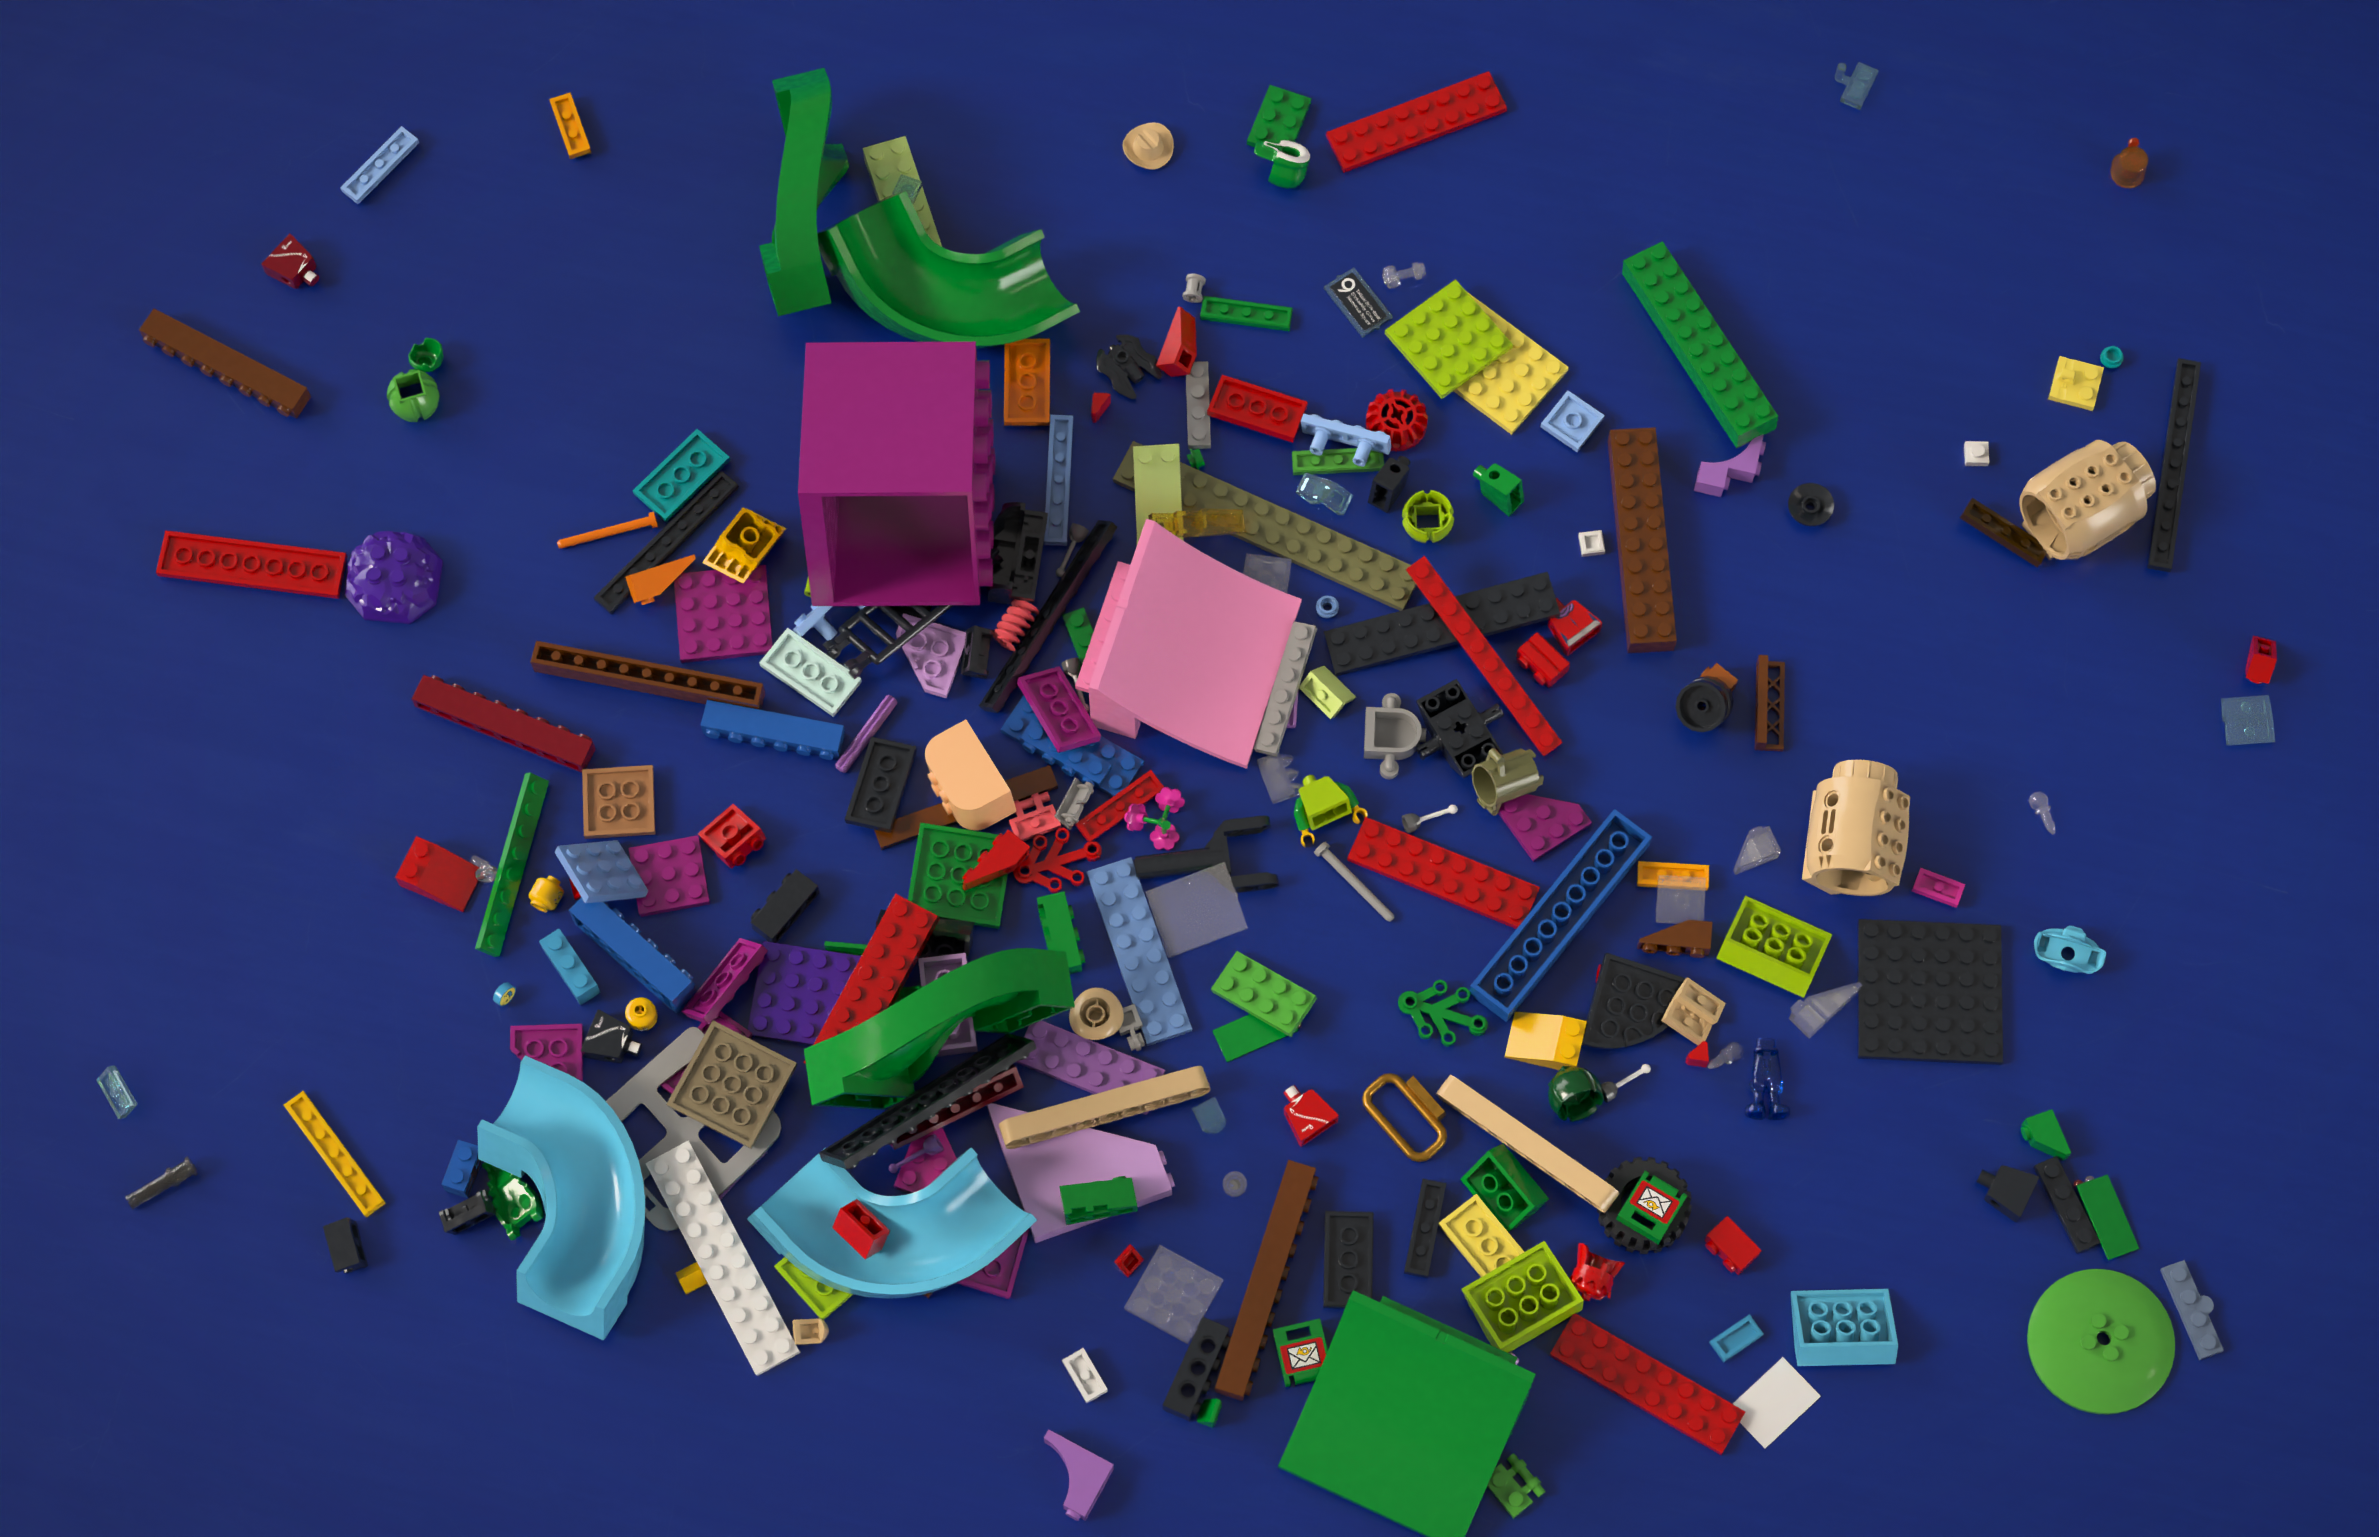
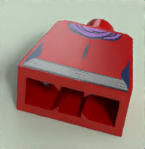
(1573, 626)

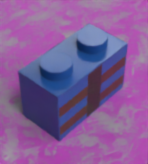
(462, 1169)

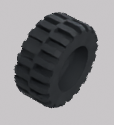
(1626, 1177)

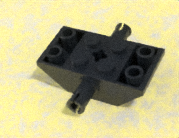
(1451, 711)

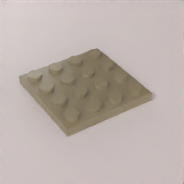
(732, 1084)

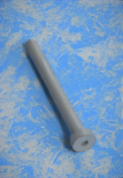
(1323, 851)

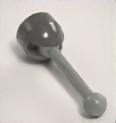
(1077, 534)

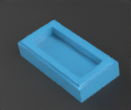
(1736, 1338)

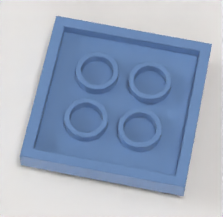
(601, 871)

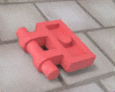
(1035, 822)

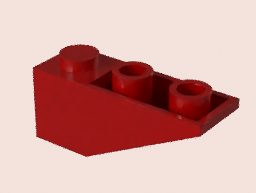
(1180, 345)
(1002, 859)

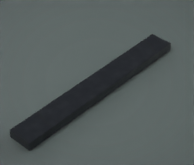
(668, 539)

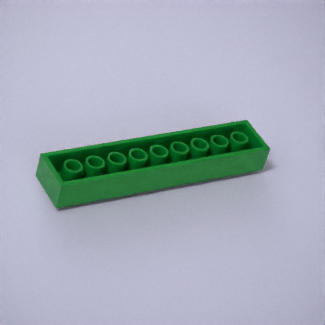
(1699, 344)

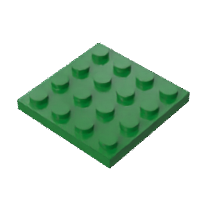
(937, 874)

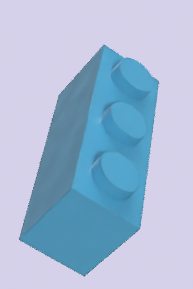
(569, 966)

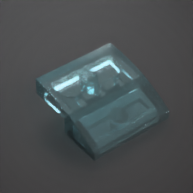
(2248, 720)

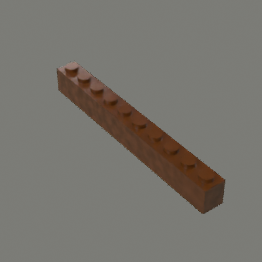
(644, 676)
(1265, 1281)

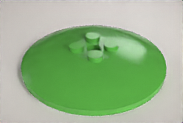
(2081, 1369)

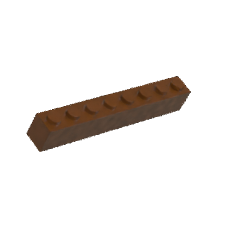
(224, 363)

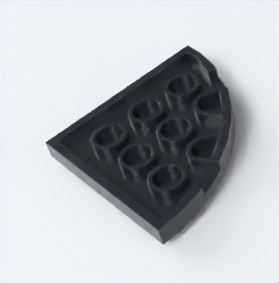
(1628, 1003)

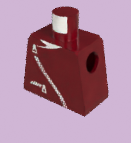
(291, 264)

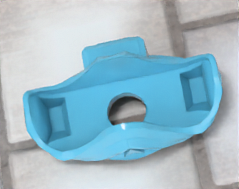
(2087, 956)

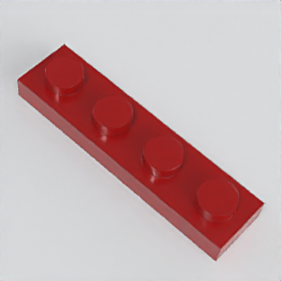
(1115, 808)

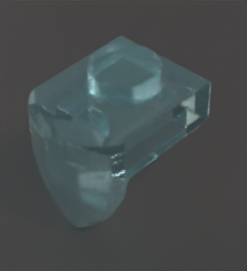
(1210, 1116)

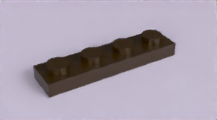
(2003, 532)

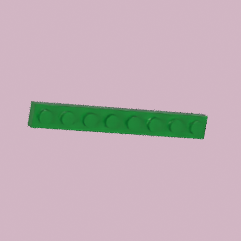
(512, 865)

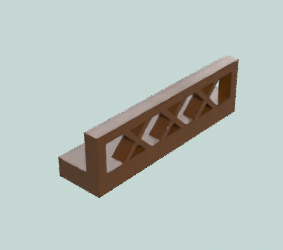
(1762, 701)

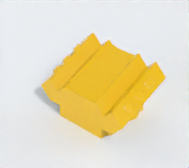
(744, 545)

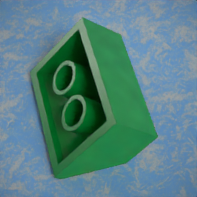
(1505, 1187)

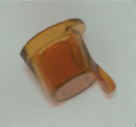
(2130, 165)

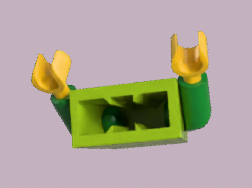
(1322, 803)

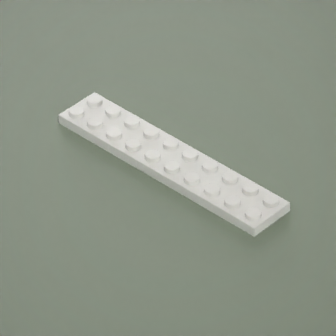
(722, 1258)

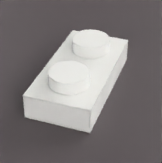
(1085, 1375)

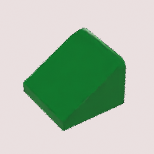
(1209, 1412)

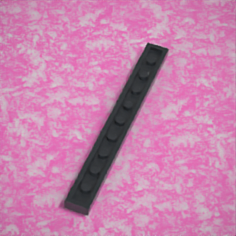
(2174, 465)
(1048, 616)

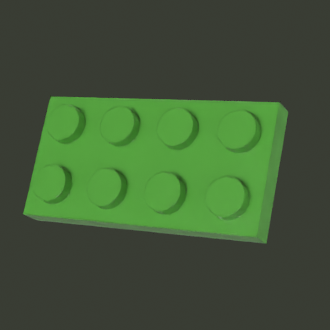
(1263, 993)

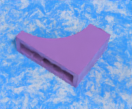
(1086, 1475)

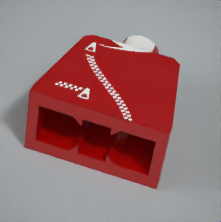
(1308, 1114)

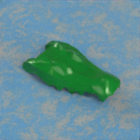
(512, 1200)

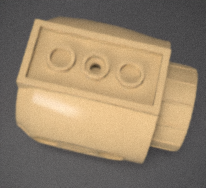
(2087, 498)
(1857, 830)

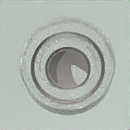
(1234, 1184)

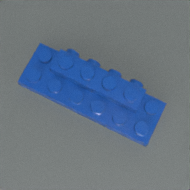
(1099, 763)

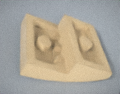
(1693, 1011)

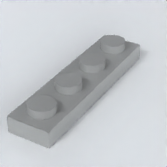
(1197, 405)

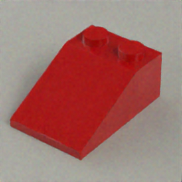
(438, 874)

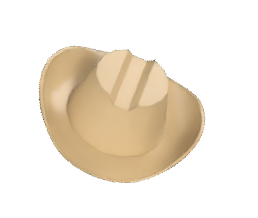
(1149, 145)
(1096, 1014)

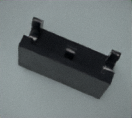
(976, 652)
(467, 1213)
(345, 1245)

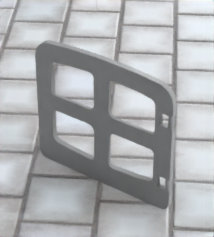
(644, 1090)

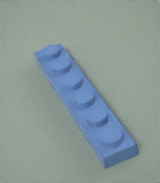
(1058, 479)

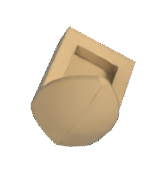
(809, 1331)

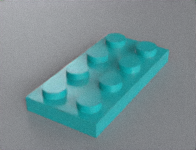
(681, 475)

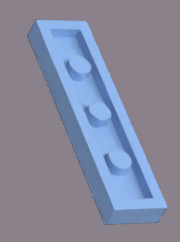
(379, 165)

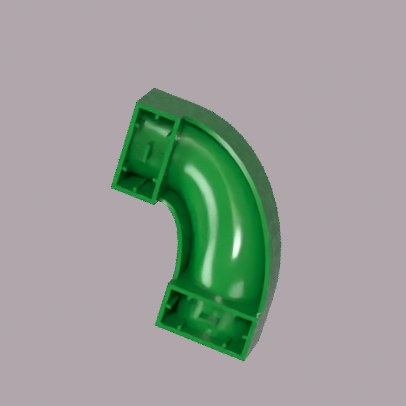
(805, 180)

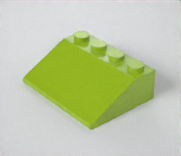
(1774, 946)
(1523, 1298)

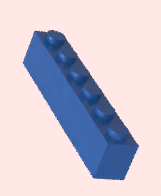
(773, 730)

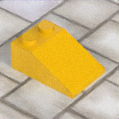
(1545, 1039)

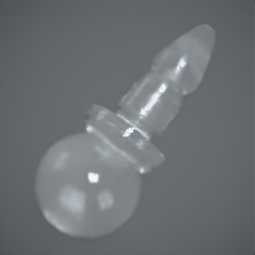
(2039, 802)
(1733, 1052)

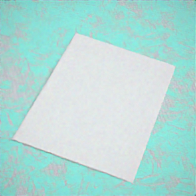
(1775, 1402)

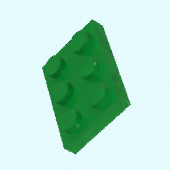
(1279, 116)

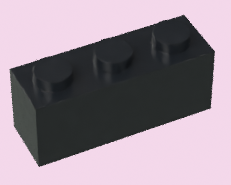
(784, 906)

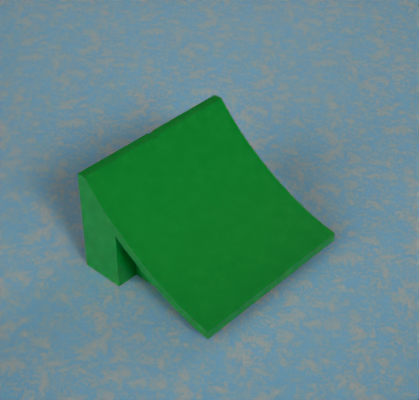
(1407, 1417)

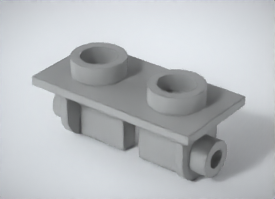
(1073, 803)

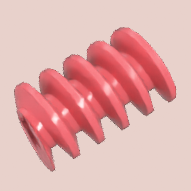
(1013, 622)

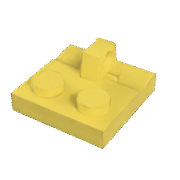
(2076, 383)

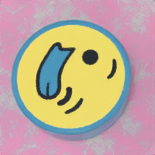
(504, 994)

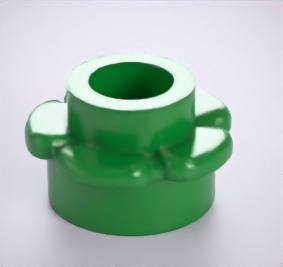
(1195, 458)

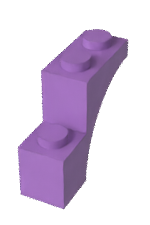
(1716, 476)

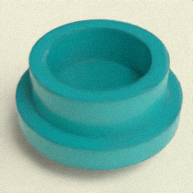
(2111, 357)

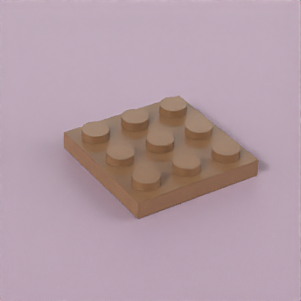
(618, 801)

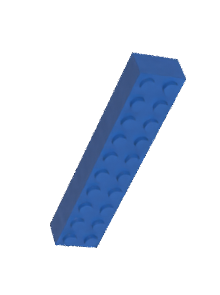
(1560, 915)

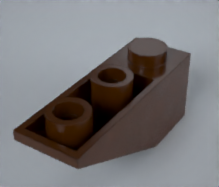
(1687, 937)

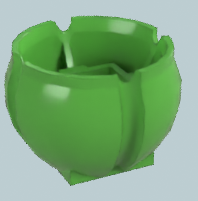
(415, 406)

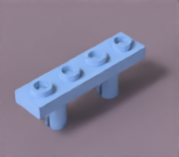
(1340, 432)
(816, 620)

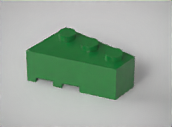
(1058, 928)
(1098, 1199)

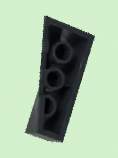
(948, 937)

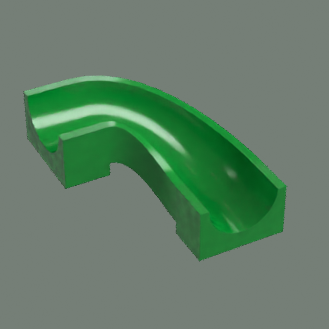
(939, 293)
(892, 1050)

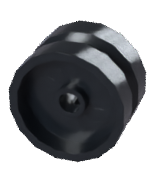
(1692, 701)

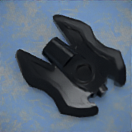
(1126, 362)

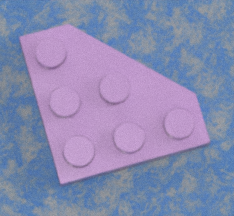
(934, 655)

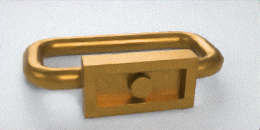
(1421, 1101)

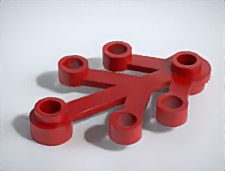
(1054, 862)

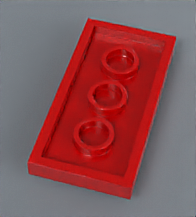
(1257, 408)

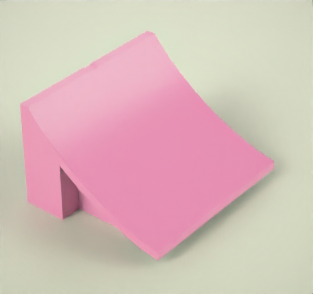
(1186, 648)

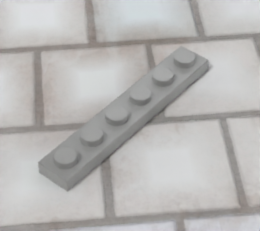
(1285, 688)

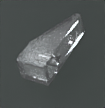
(1821, 1007)

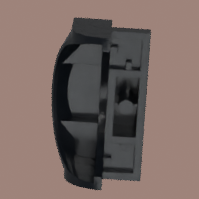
(1020, 540)

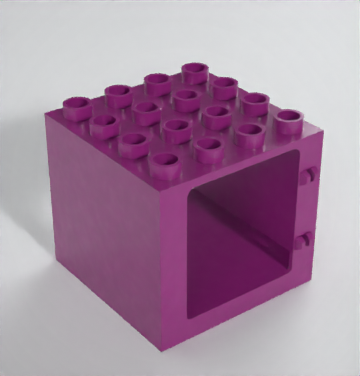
(897, 473)

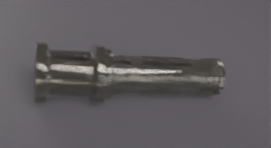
(172, 1177)

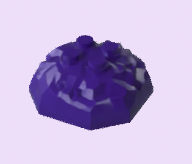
(393, 577)

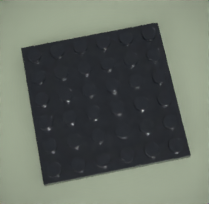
(1930, 992)

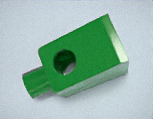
(1500, 487)

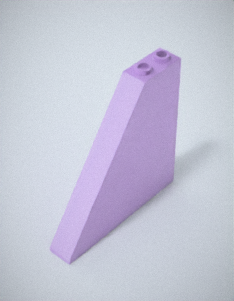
(1077, 1159)

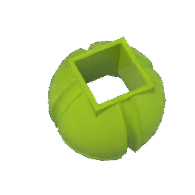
(1428, 504)

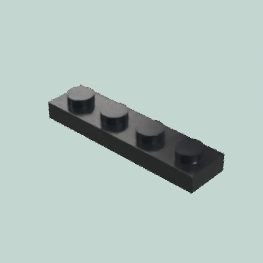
(2066, 1204)
(1425, 1228)

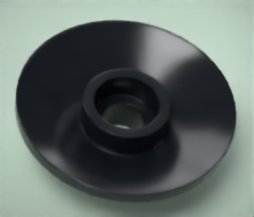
(1812, 495)

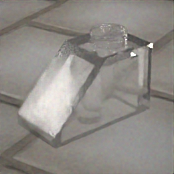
(1757, 849)

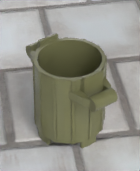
(1505, 778)

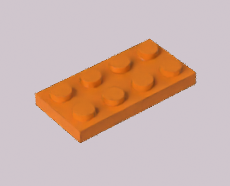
(1027, 383)

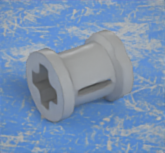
(1194, 288)

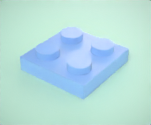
(1572, 421)

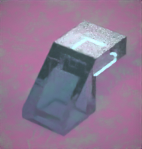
(1319, 490)

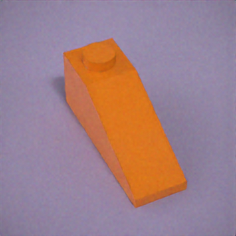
(654, 581)

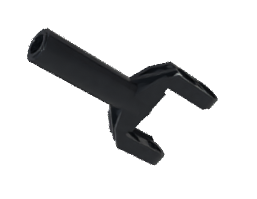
(1212, 854)

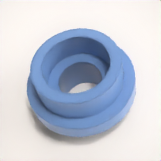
(1327, 600)

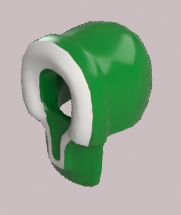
(1289, 162)

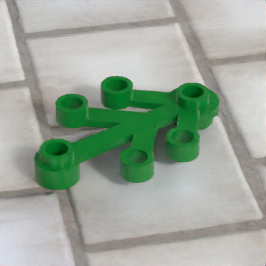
(1439, 1012)

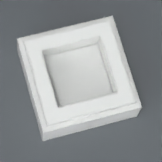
(1591, 543)

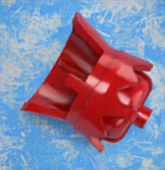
(1594, 1274)

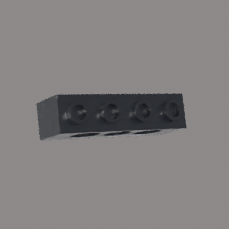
(1206, 1332)

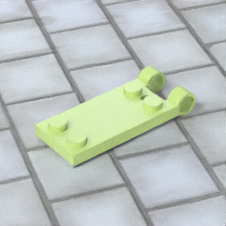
(1156, 481)

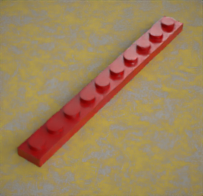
(1483, 656)

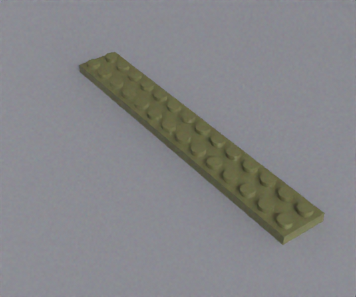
(1293, 536)

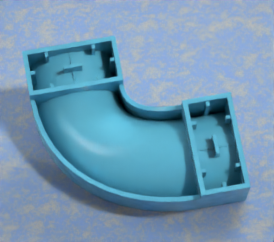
(589, 1193)
(933, 1235)

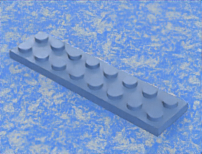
(1139, 951)

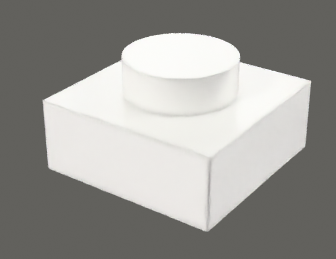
(1976, 453)

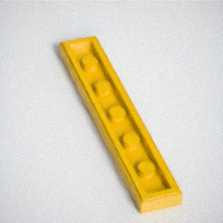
(334, 1154)

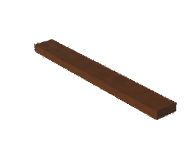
(908, 826)

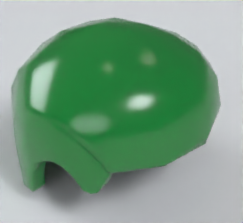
(427, 355)

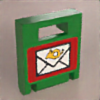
(1655, 1202)
(1301, 1356)

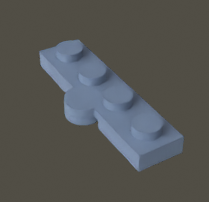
(2192, 1309)

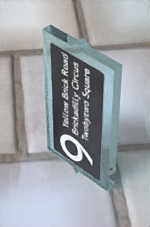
(1358, 302)

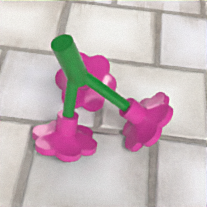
(1165, 833)

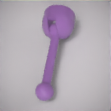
(931, 1146)

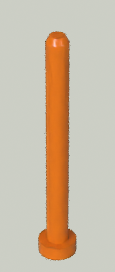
(609, 531)

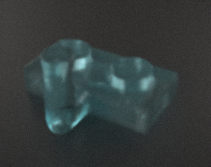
(1857, 85)

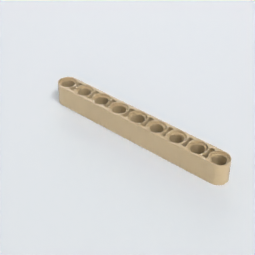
(1104, 1107)
(1527, 1143)

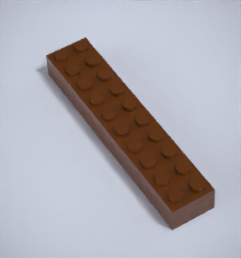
(1641, 540)

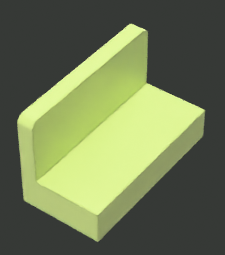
(1326, 691)

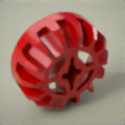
(1402, 435)

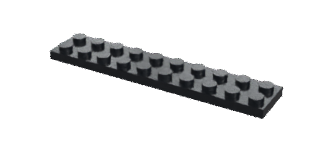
(1422, 629)
(927, 1101)

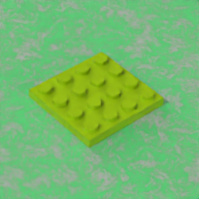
(1448, 339)

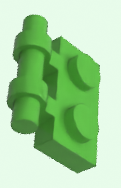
(1508, 1491)

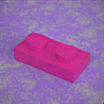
(1938, 887)

